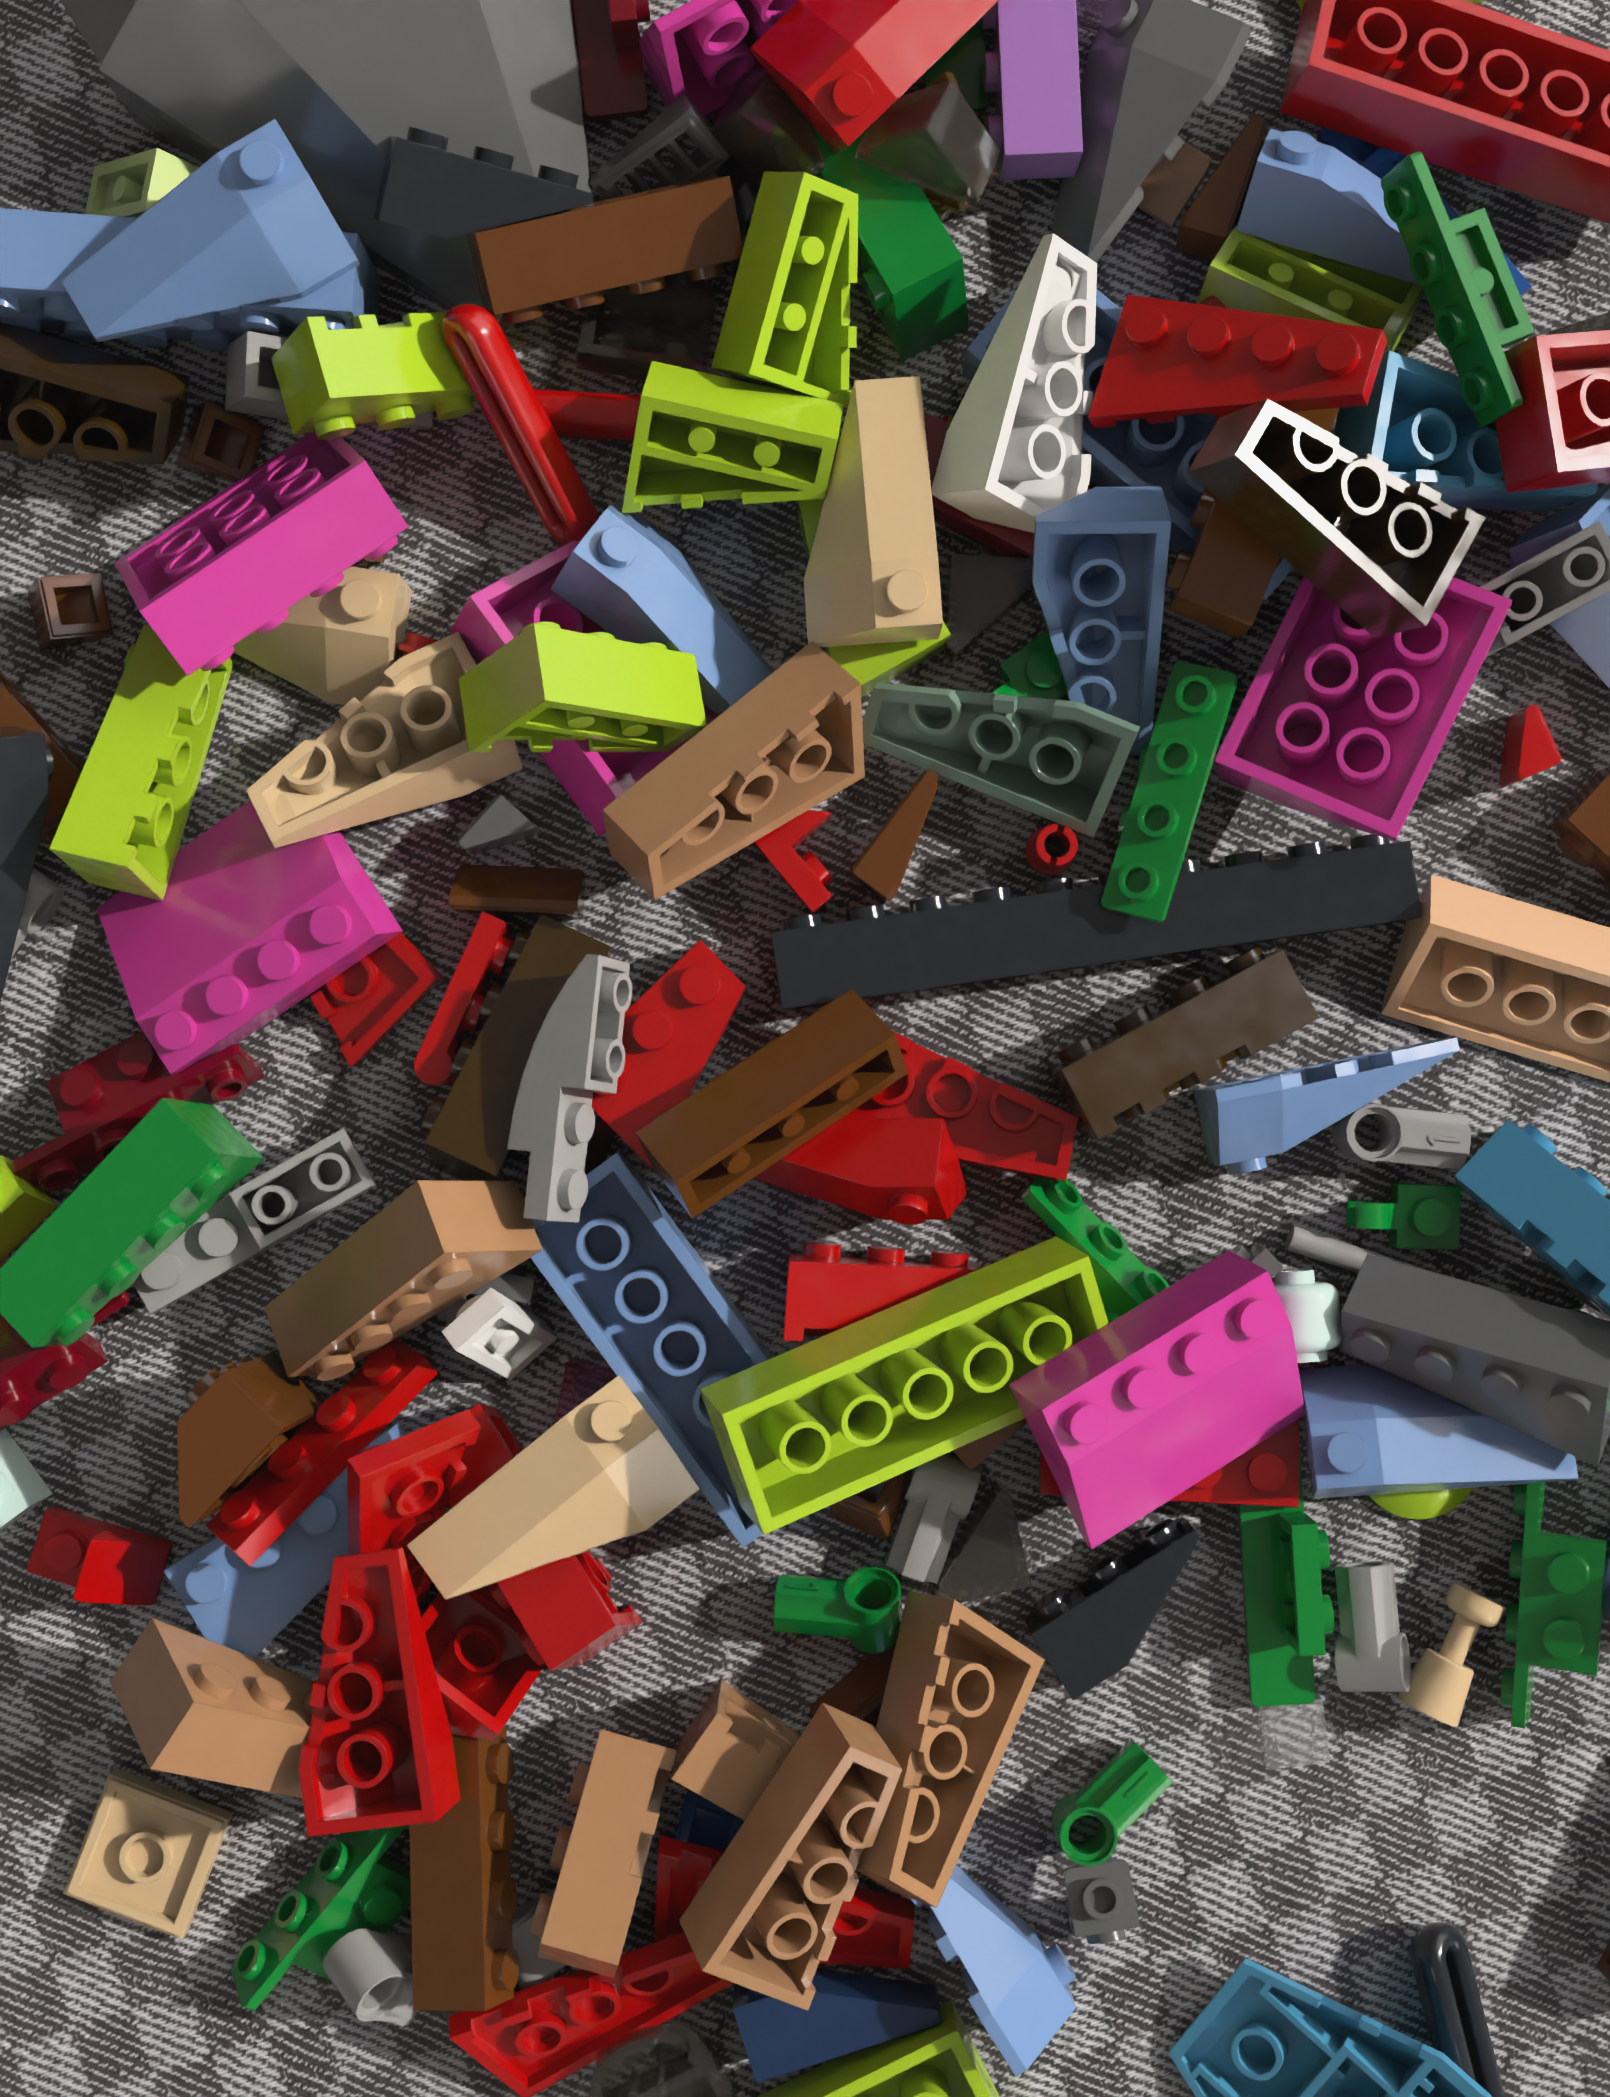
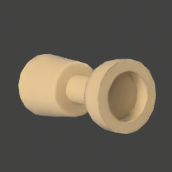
(1441, 1677)

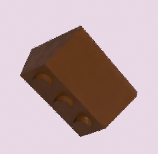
(235, 1429)

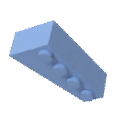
(253, 1604)

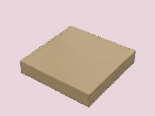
(148, 1853)

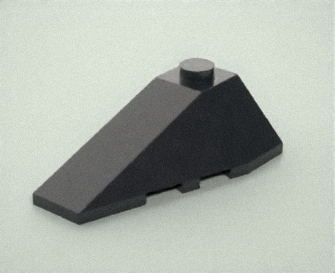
(24, 800)

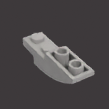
(1553, 584)
(570, 1059)
(256, 1219)

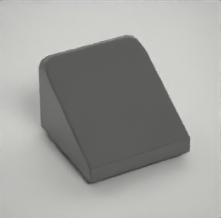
(496, 827)

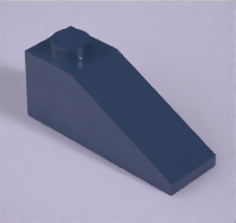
(843, 2017)

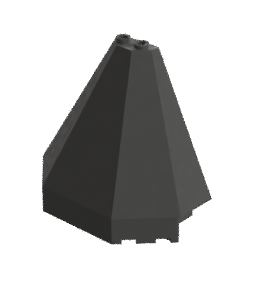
(346, 82)

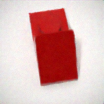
(802, 874)
(99, 1559)

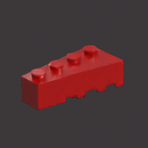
(560, 1603)

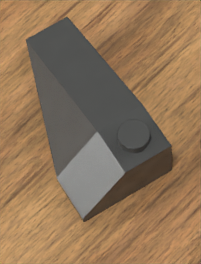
(1136, 94)

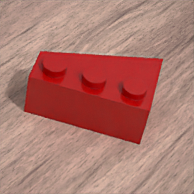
(670, 1041)
(838, 1290)

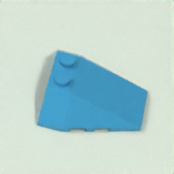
(1288, 2041)

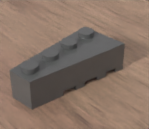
(1487, 1351)

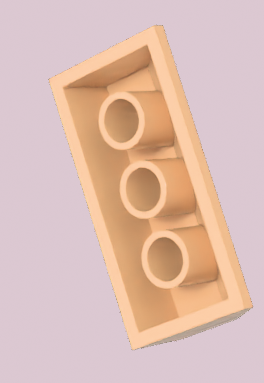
(1505, 977)

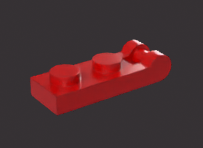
(463, 999)

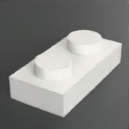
(498, 1333)

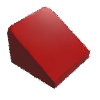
(1527, 746)

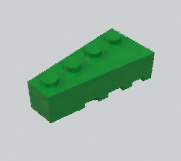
(903, 254)
(122, 1219)

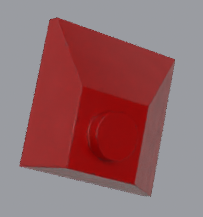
(478, 1661)

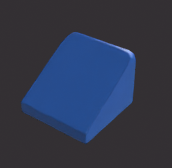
(706, 1823)

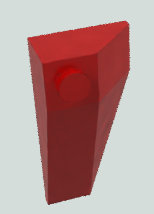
(859, 56)
(879, 1168)

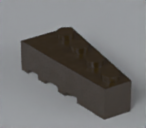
(1182, 1042)

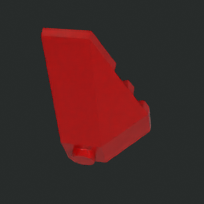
(378, 1717)

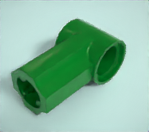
(860, 1607)
(1115, 1797)

